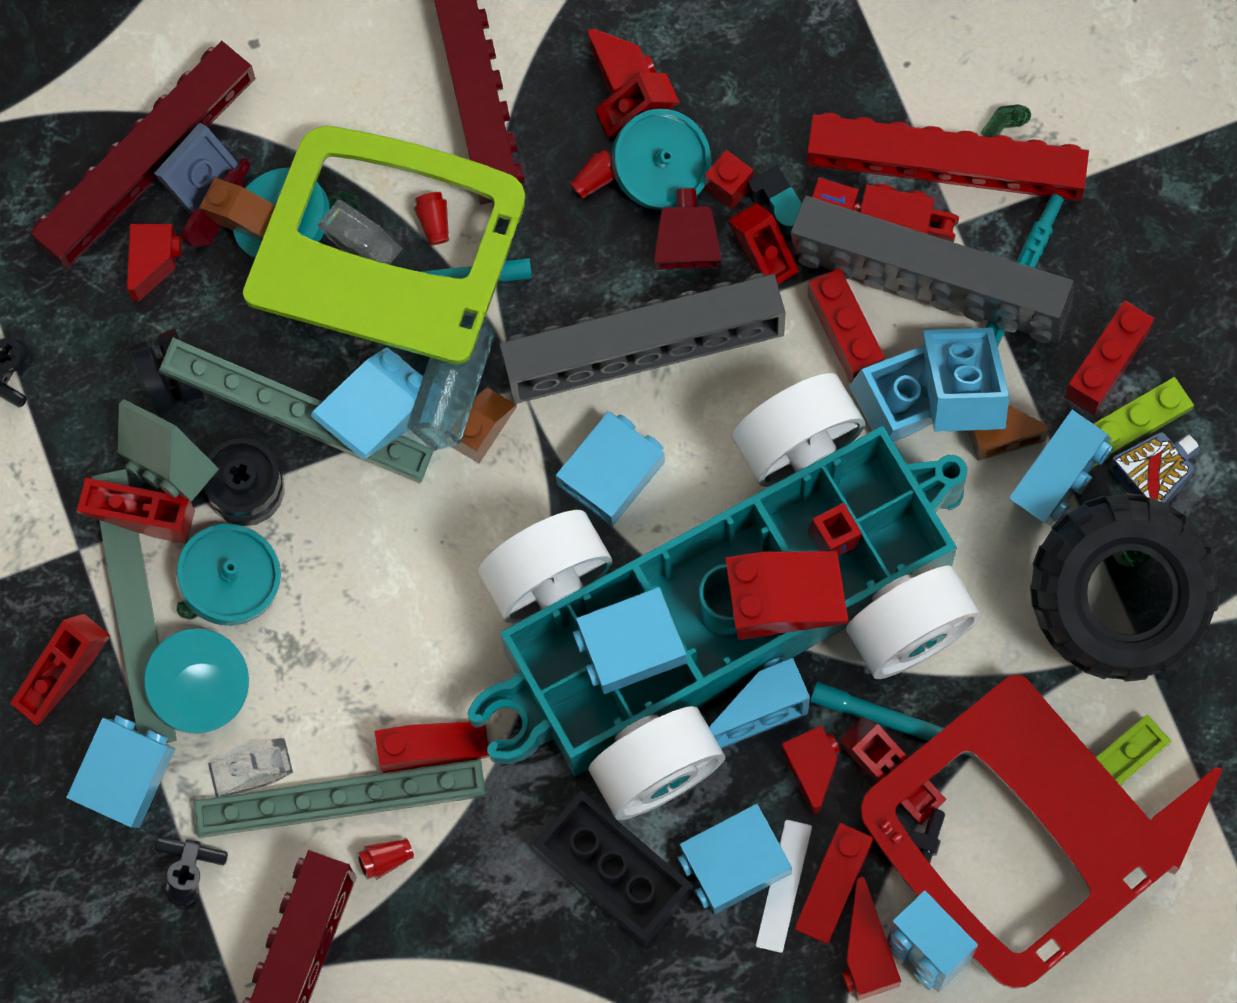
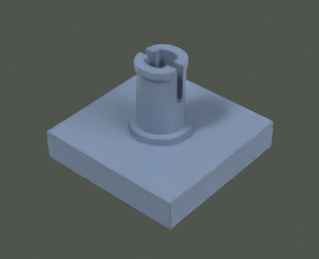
(193, 167)

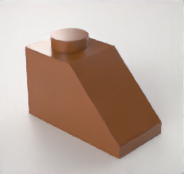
(237, 208)
(484, 424)
(1019, 433)

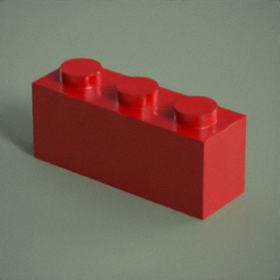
(844, 323)
(1109, 357)

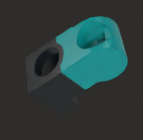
(778, 196)

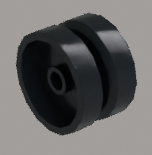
(160, 385)
(246, 501)

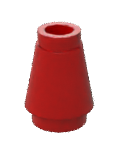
(594, 174)
(433, 217)
(384, 857)

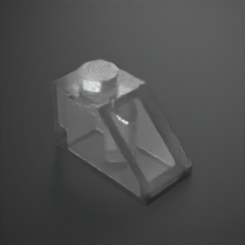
(358, 234)
(250, 766)

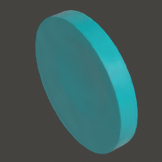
(658, 156)
(269, 188)
(228, 574)
(196, 681)

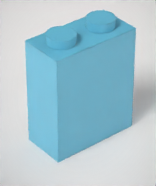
(611, 467)
(629, 641)
(121, 771)
(734, 860)

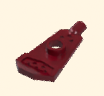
(202, 229)

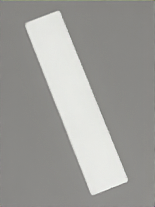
(783, 892)

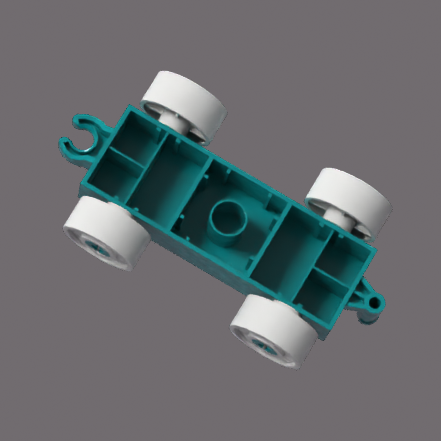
(650, 736)

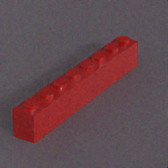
(947, 156)

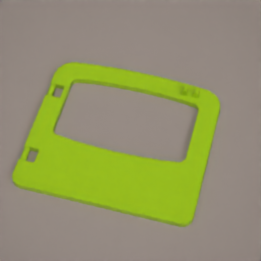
(370, 297)

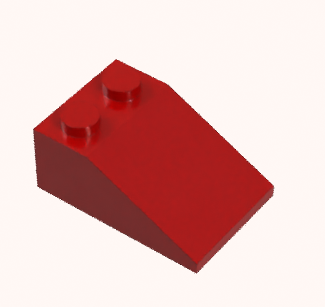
(785, 592)

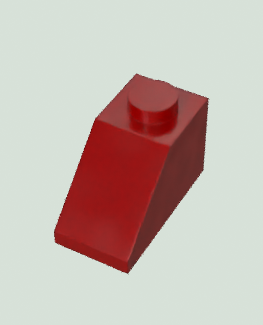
(617, 59)
(639, 94)
(763, 243)
(151, 257)
(812, 763)

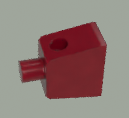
(687, 235)

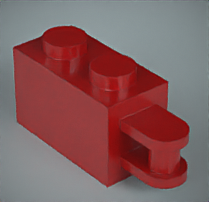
(908, 210)

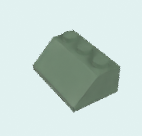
(161, 453)

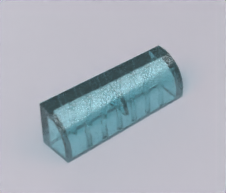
(449, 393)

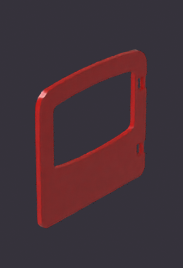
(1066, 792)

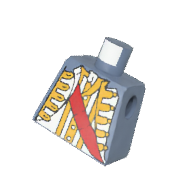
(1156, 466)

